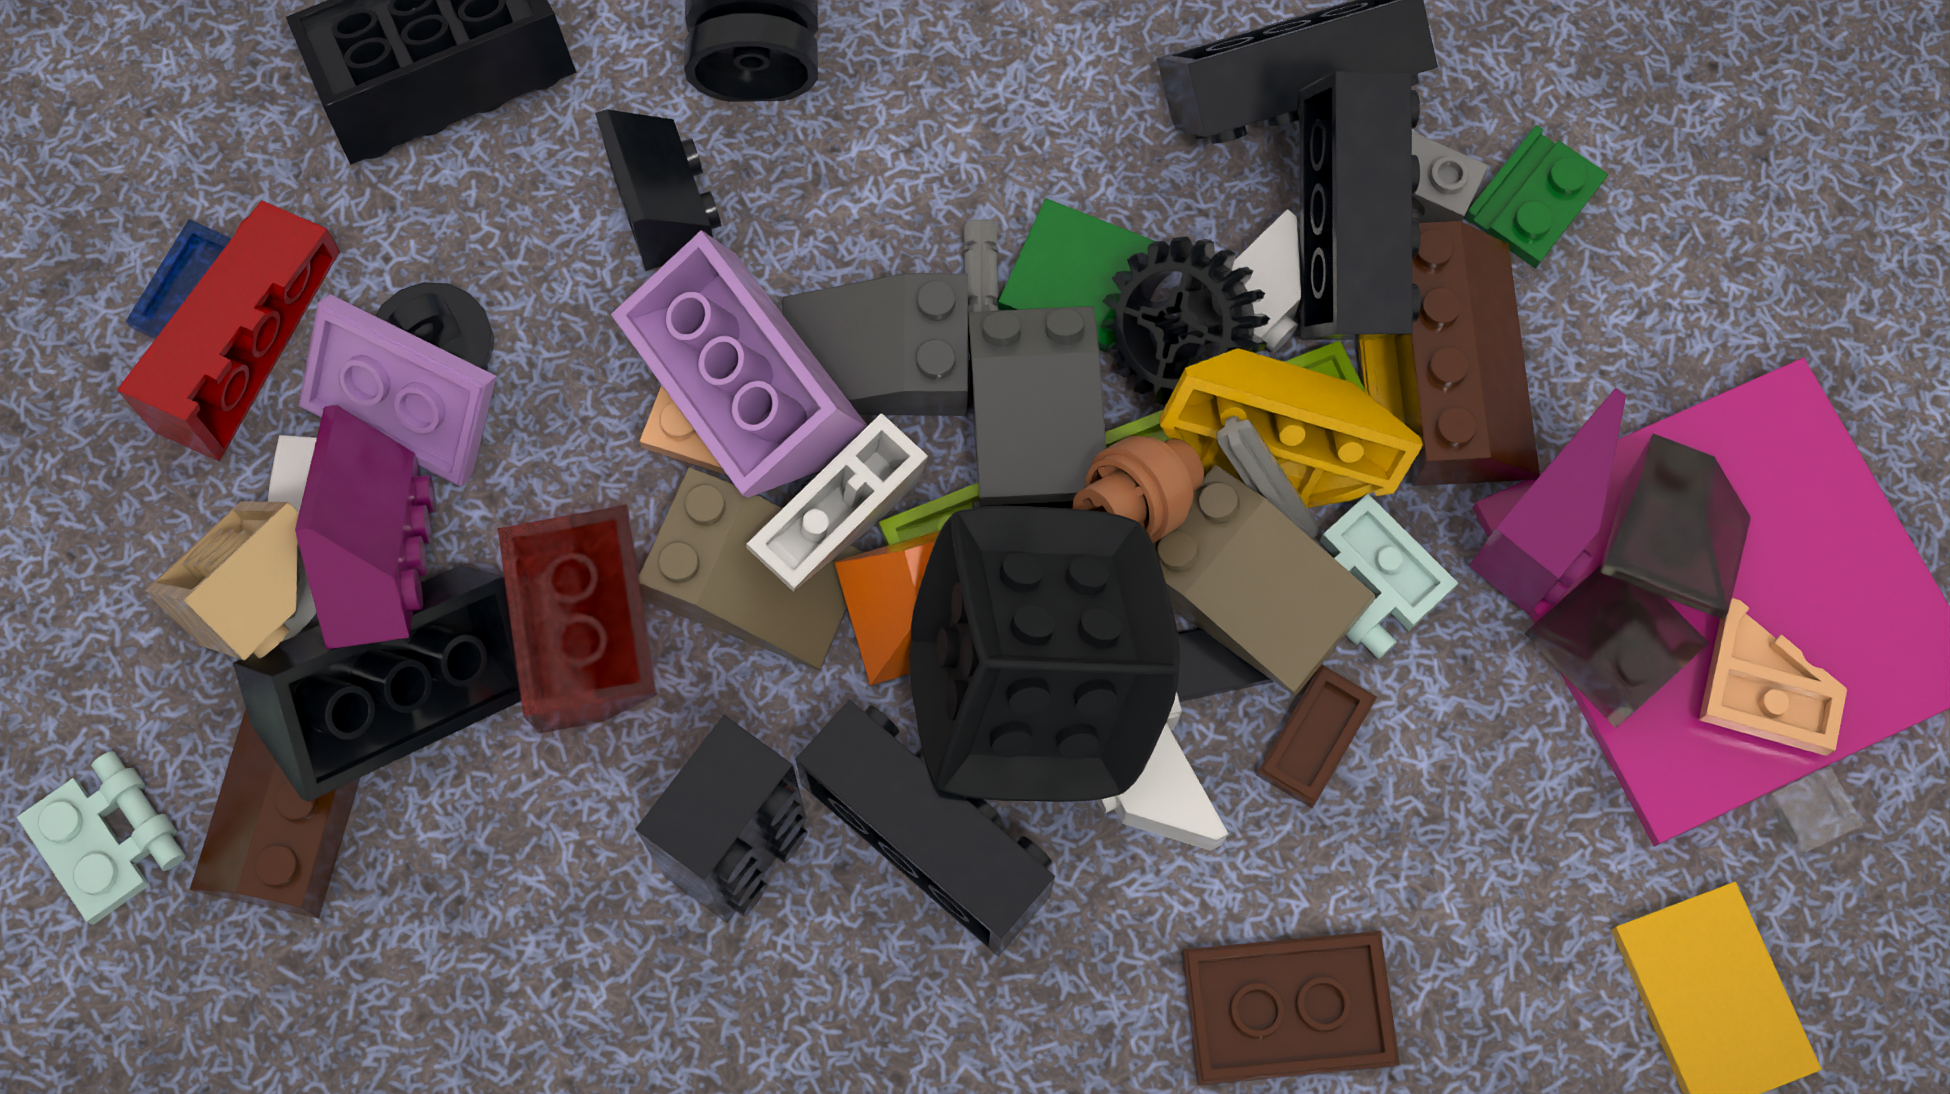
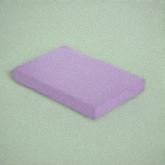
(398, 387)

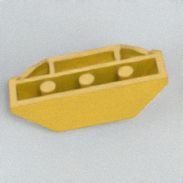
(1318, 427)

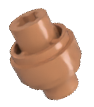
(1144, 483)

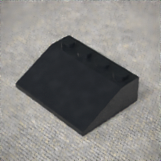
(423, 64)

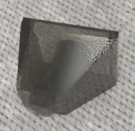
(1679, 528)
(1616, 643)

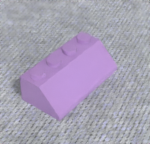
(737, 368)

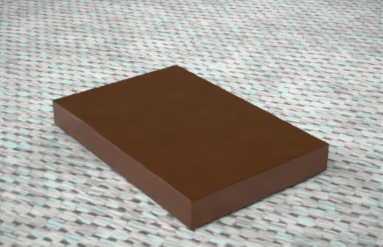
(1289, 1008)

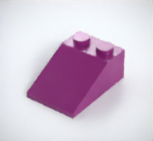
(1545, 535)

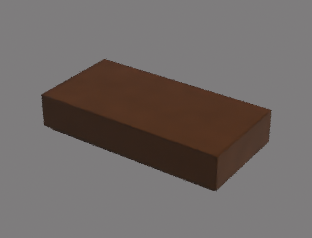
(1316, 736)

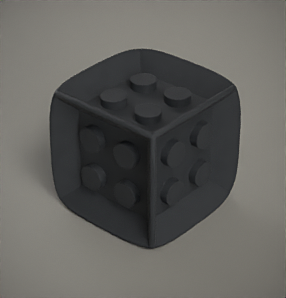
(1041, 654)

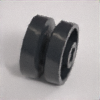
(751, 48)

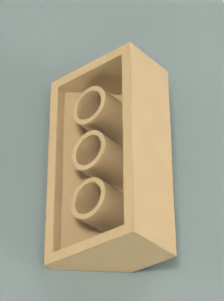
(236, 581)

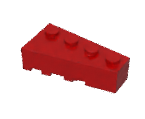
(230, 331)

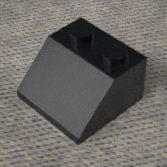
(656, 183)

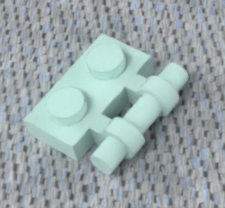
(1390, 565)
(83, 848)

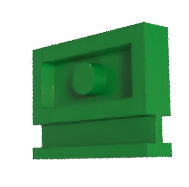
(1536, 196)

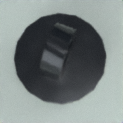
(444, 319)

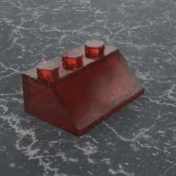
(577, 618)

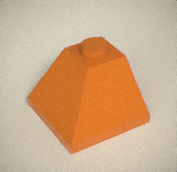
(880, 601)

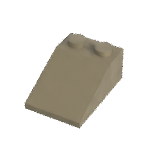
(711, 577)
(1259, 582)

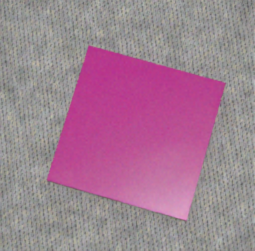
(1816, 565)

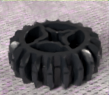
(1202, 276)

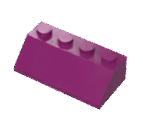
(363, 531)

